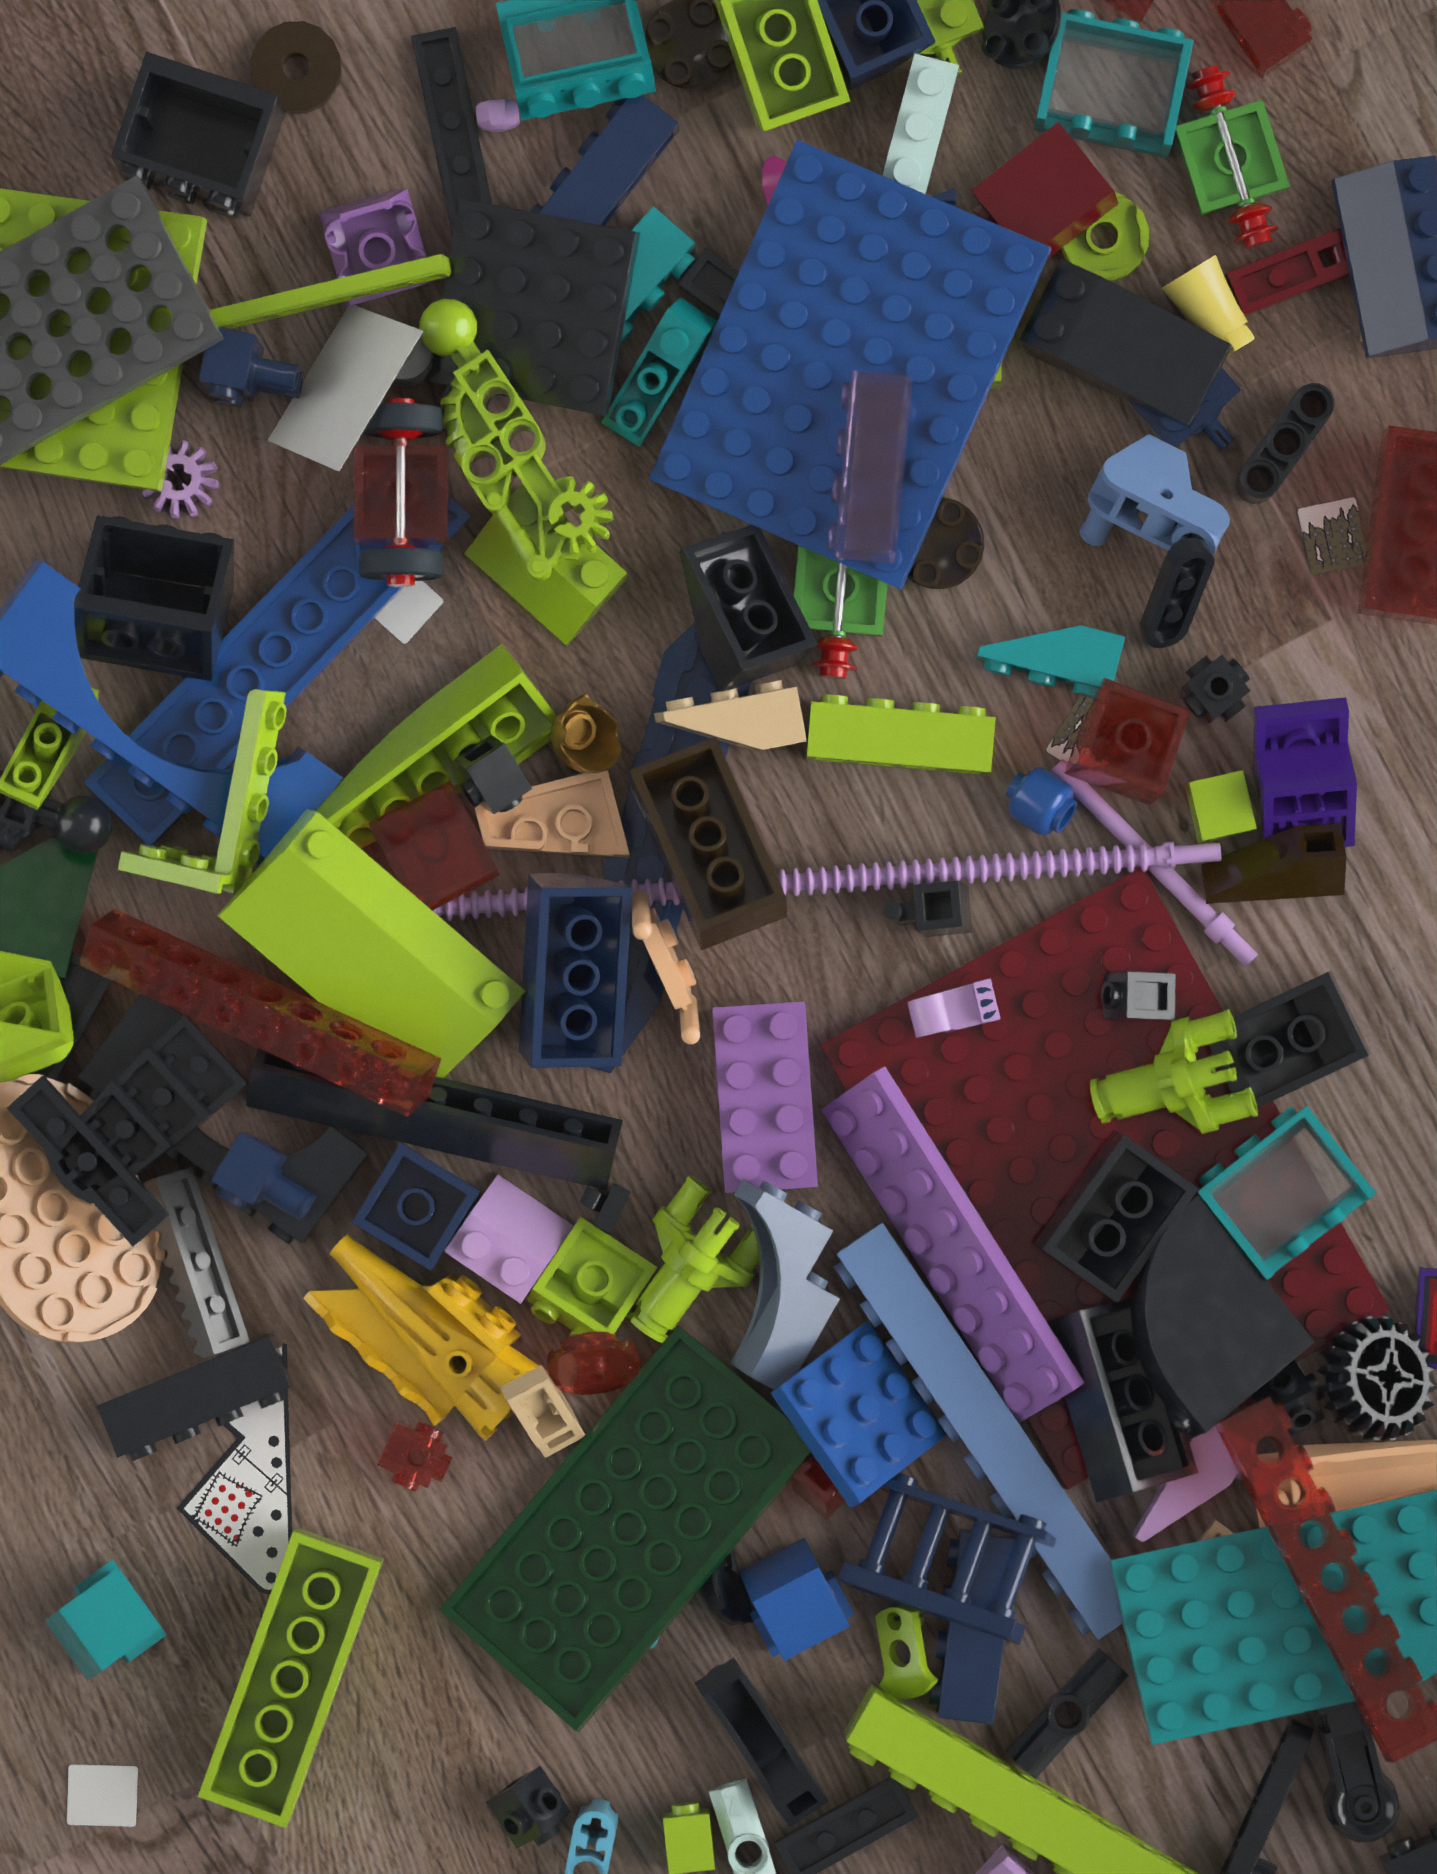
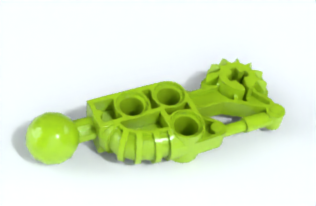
(476, 433)

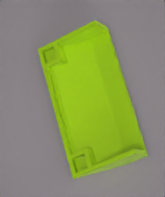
(368, 944)

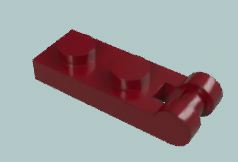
(1288, 273)

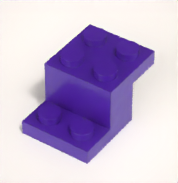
(1304, 766)

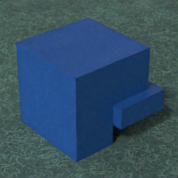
(795, 1600)

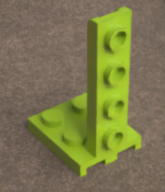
(243, 815)

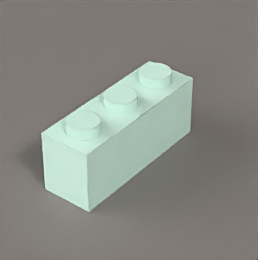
(920, 122)

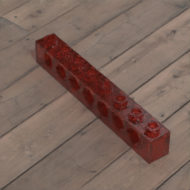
(260, 1012)
(1240, 1436)

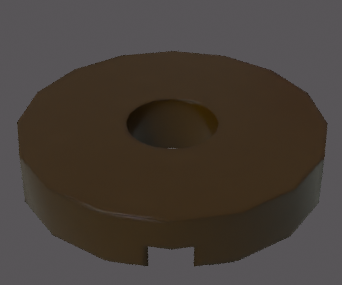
(301, 40)

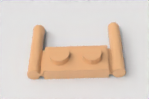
(675, 974)

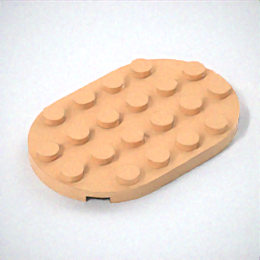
(60, 1258)

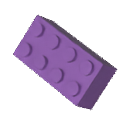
(765, 1095)

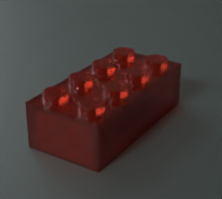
(1402, 532)

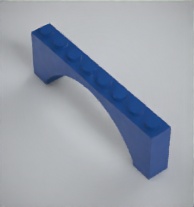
(44, 659)

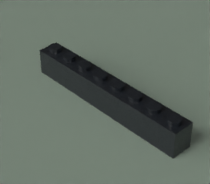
(452, 1120)

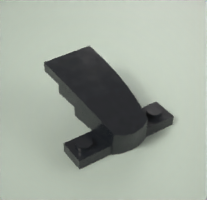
(131, 1124)

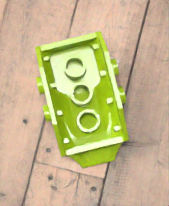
(32, 1016)

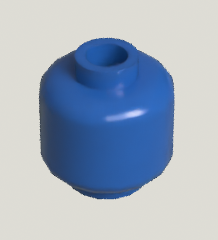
(1041, 801)

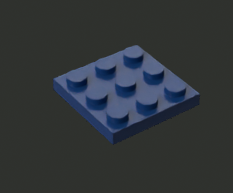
(858, 1414)

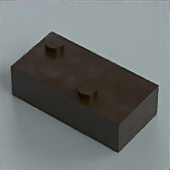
(708, 843)

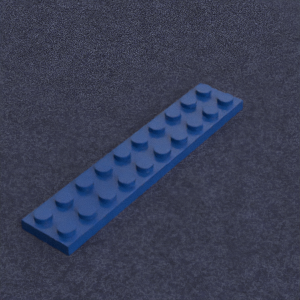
(274, 647)

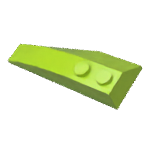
(420, 752)

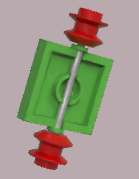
(1231, 157)
(838, 603)

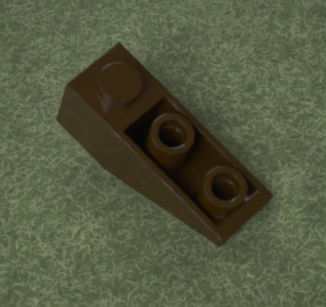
(1282, 866)

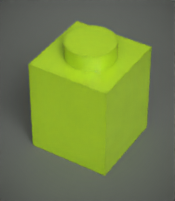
(688, 1838)

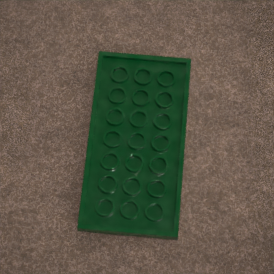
(628, 1528)

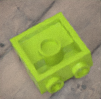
(590, 1282)

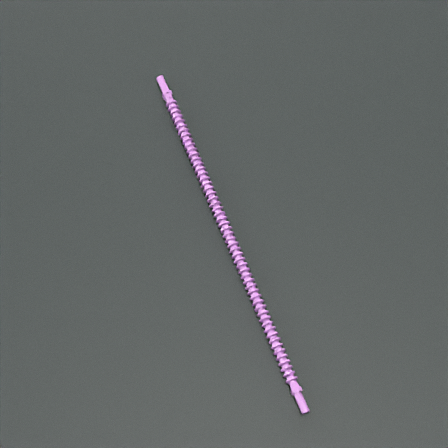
(1165, 855)

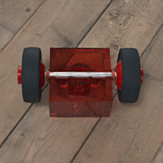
(402, 495)

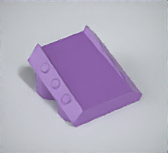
(373, 236)

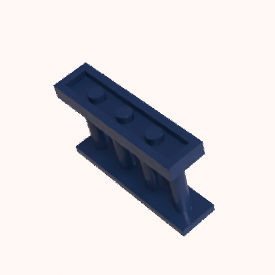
(955, 1603)

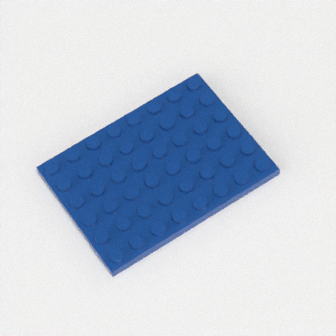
(836, 284)

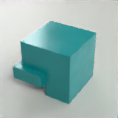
(104, 1622)

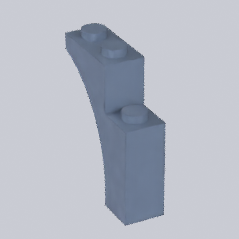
(790, 1297)

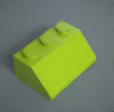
(571, 592)

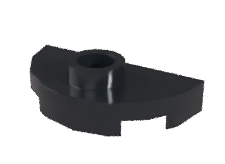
(727, 1593)

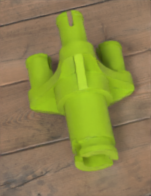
(1179, 1079)
(691, 1261)

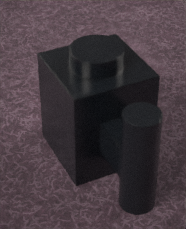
(937, 909)

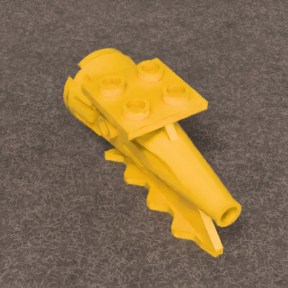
(430, 1340)

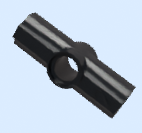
(1044, 1736)

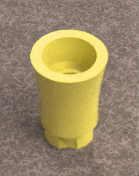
(1209, 303)

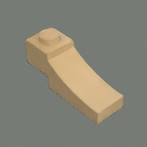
(543, 1411)

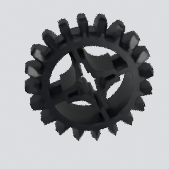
(1362, 1398)

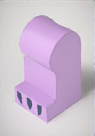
(954, 1009)

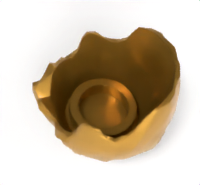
(586, 736)

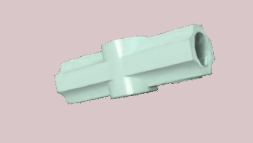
(740, 1823)

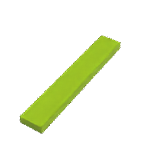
(332, 292)

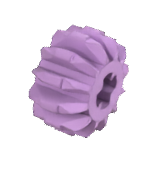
(191, 493)

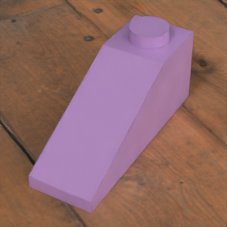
(1183, 1495)

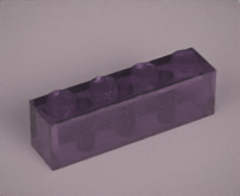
(872, 468)

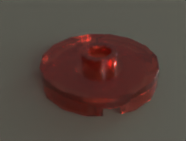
(593, 1363)

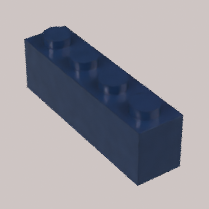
(611, 162)
(970, 1657)

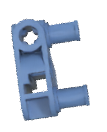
(1154, 481)

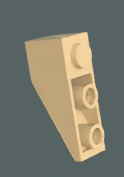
(750, 721)

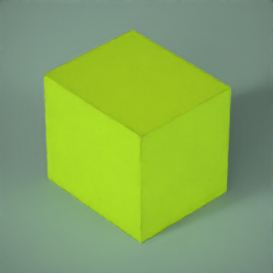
(1220, 806)

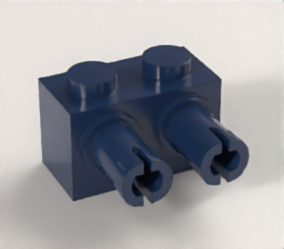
(237, 371)
(254, 1175)

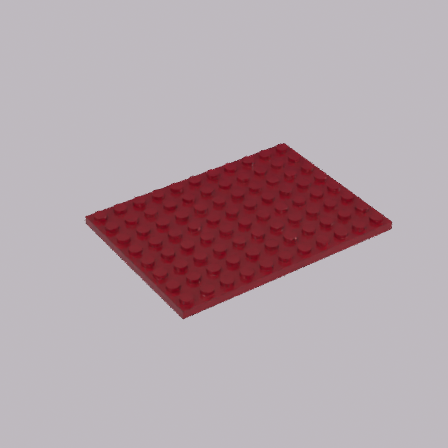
(1020, 1118)

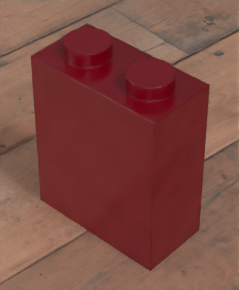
(1046, 191)

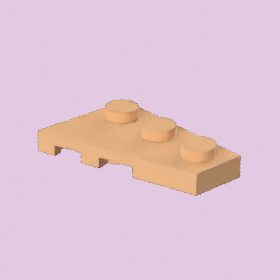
(560, 817)

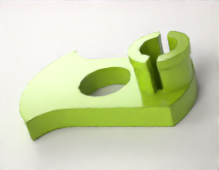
(902, 1679)

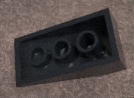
(1123, 343)

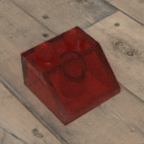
(1127, 742)
(434, 847)

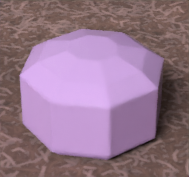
(497, 115)

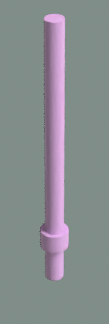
(1217, 926)

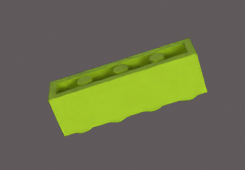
(901, 737)

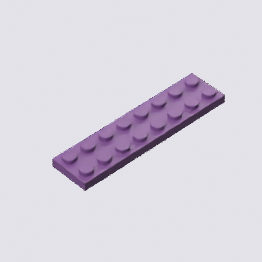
(952, 1245)

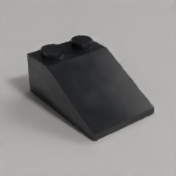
(743, 608)
(1293, 1040)

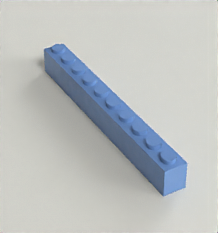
(982, 1422)

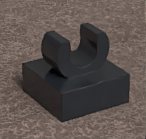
(607, 1206)

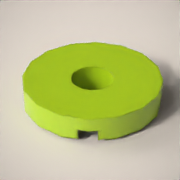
(1124, 256)

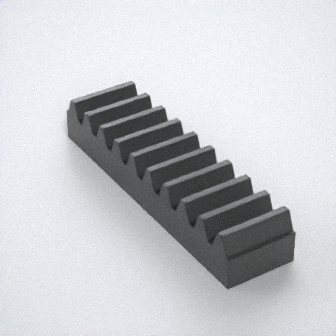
(197, 1265)

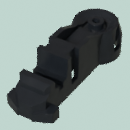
(1351, 1746)

